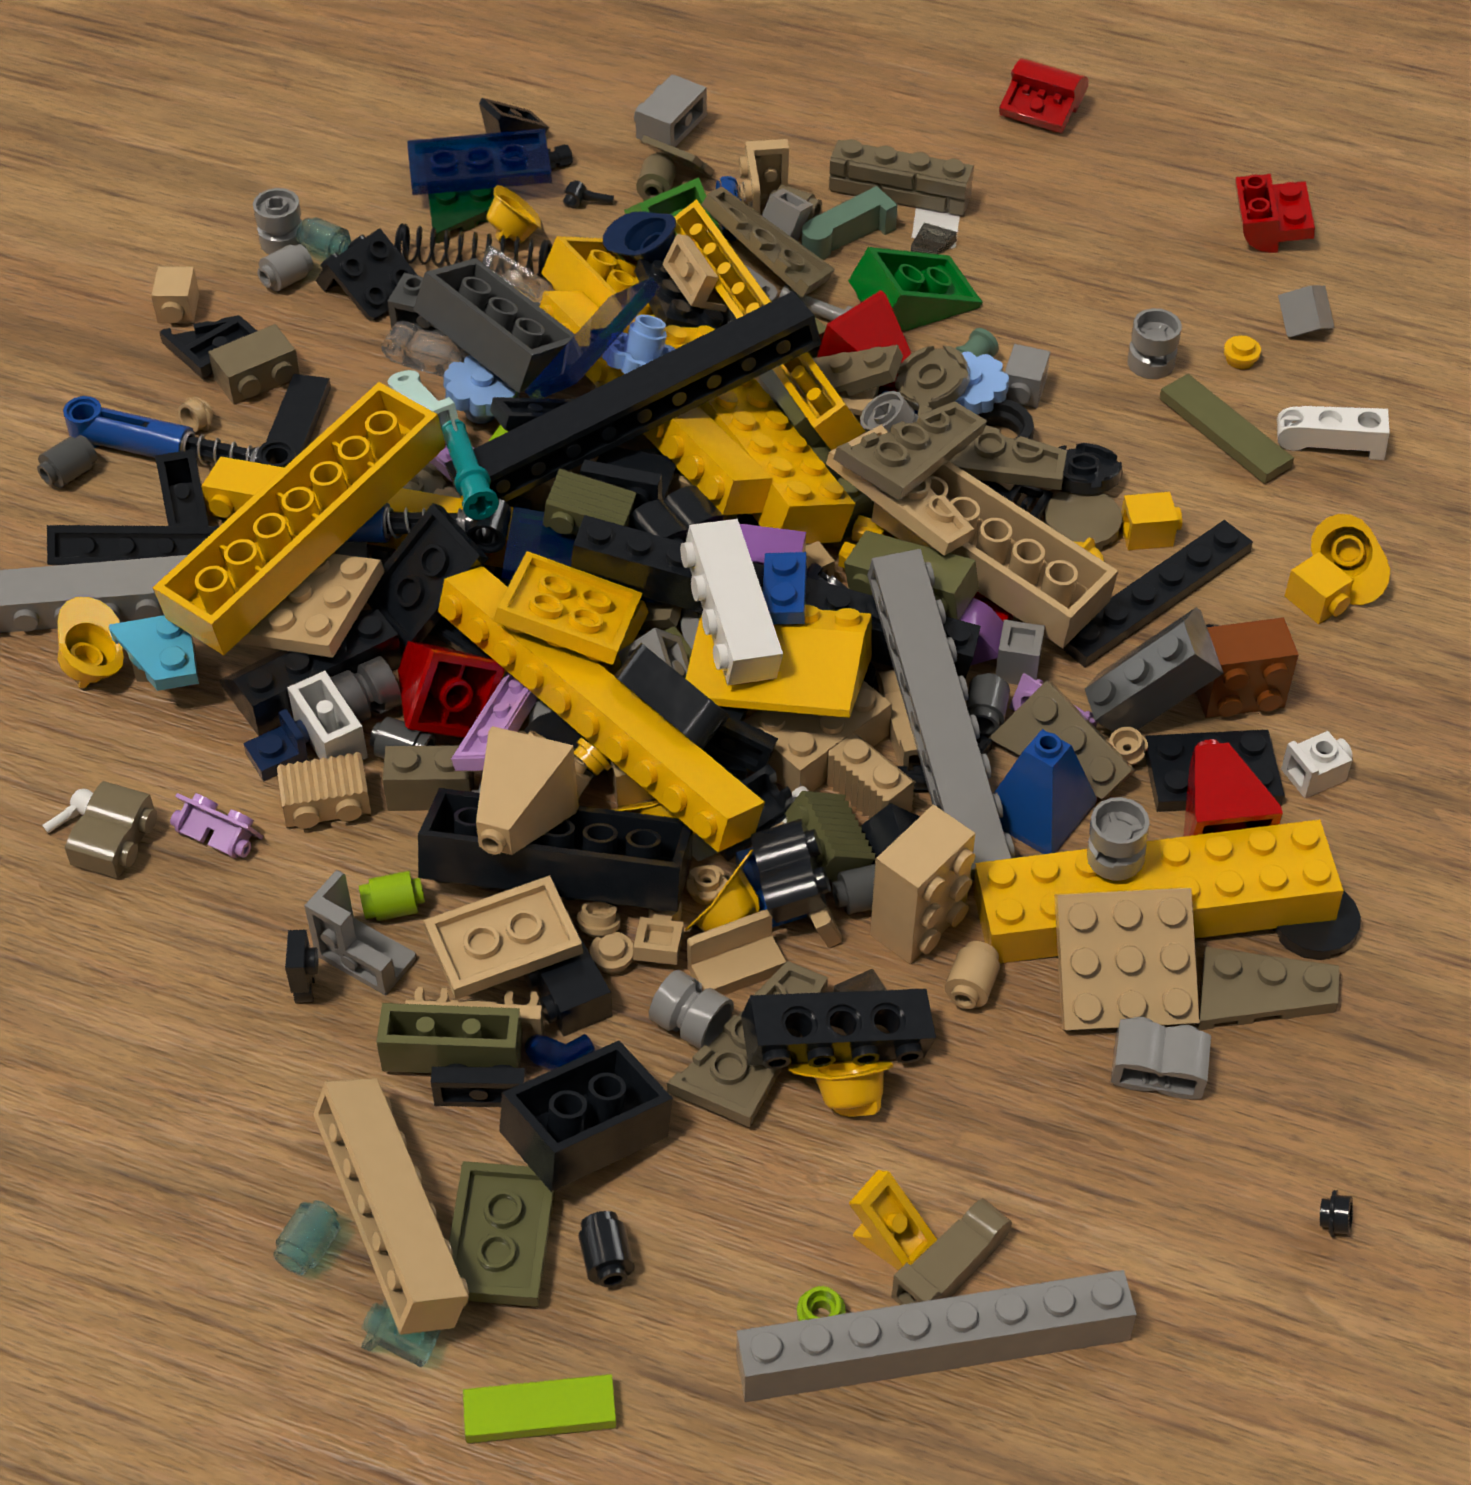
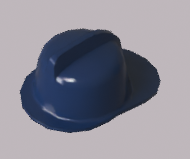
(641, 235)

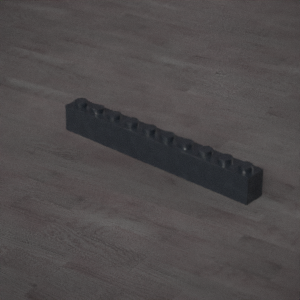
(647, 396)
(656, 570)

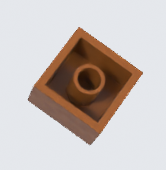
(1256, 668)

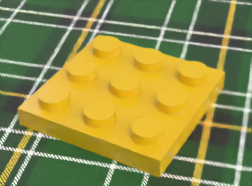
(568, 608)

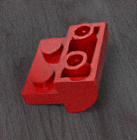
(1043, 95)
(1273, 211)

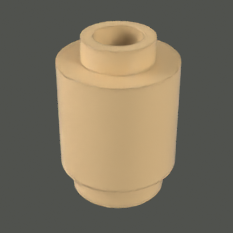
(973, 975)

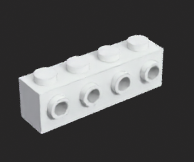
(731, 602)

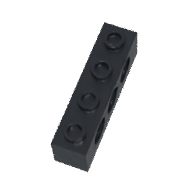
(901, 1012)

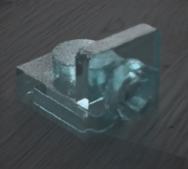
(383, 1332)

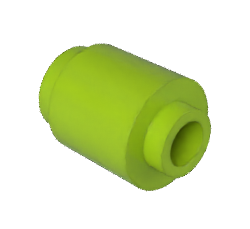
(391, 896)

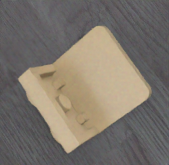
(764, 170)

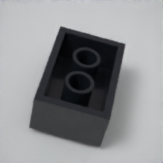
(585, 1115)

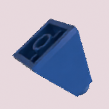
(1045, 794)

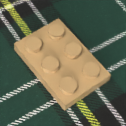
(503, 937)

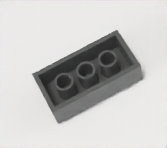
(491, 321)

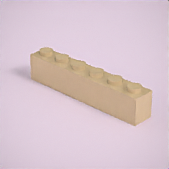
(390, 1206)

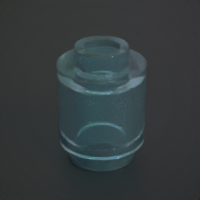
(322, 237)
(306, 1237)

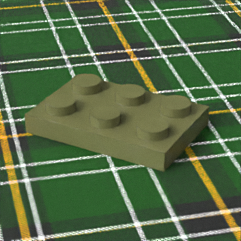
(501, 1232)

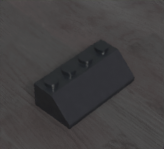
(262, 687)

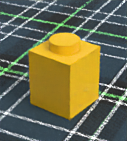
(1150, 520)
(1319, 588)

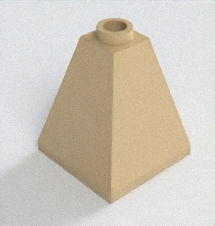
(523, 790)

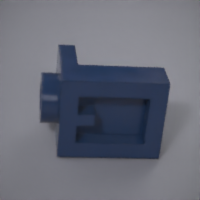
(278, 746)

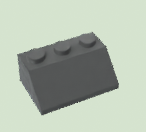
(1155, 675)

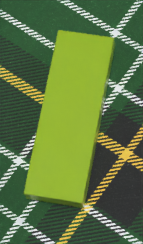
(539, 1408)

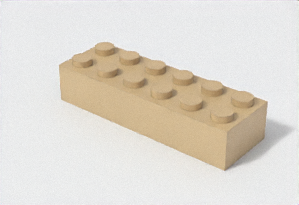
(1019, 558)

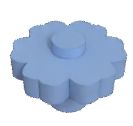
(641, 344)
(986, 385)
(473, 389)

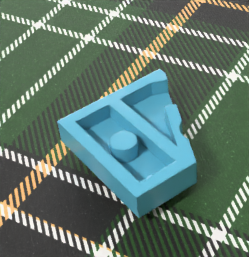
(159, 650)

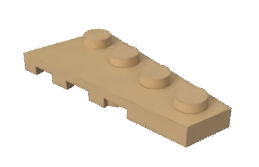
(920, 510)

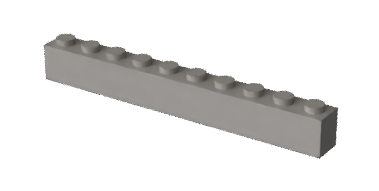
(36, 594)

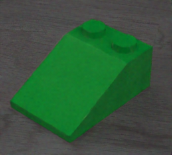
(917, 284)

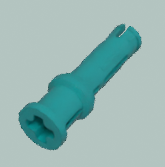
(471, 479)

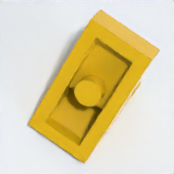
(890, 1221)

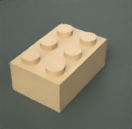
(806, 738)
(922, 884)

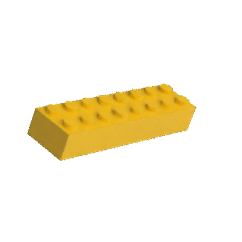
(802, 488)
(300, 518)
(1236, 879)

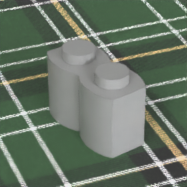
(1161, 1058)

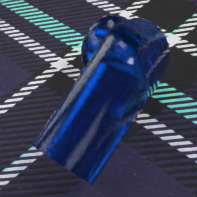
(553, 1053)

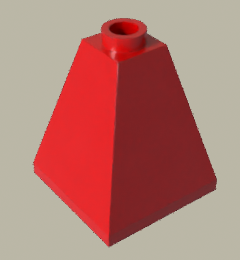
(865, 327)
(445, 688)
(1225, 793)

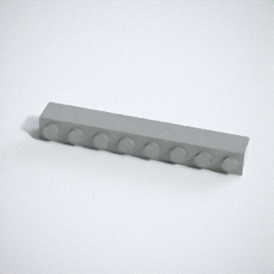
(936, 700)
(934, 1335)

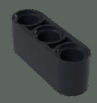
(672, 696)

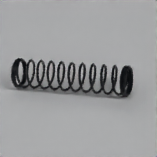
(403, 237)

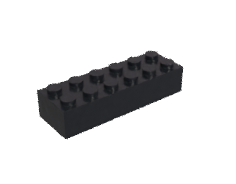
(588, 856)

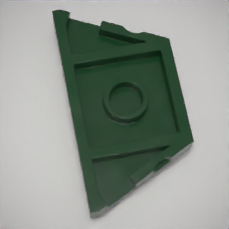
(458, 210)

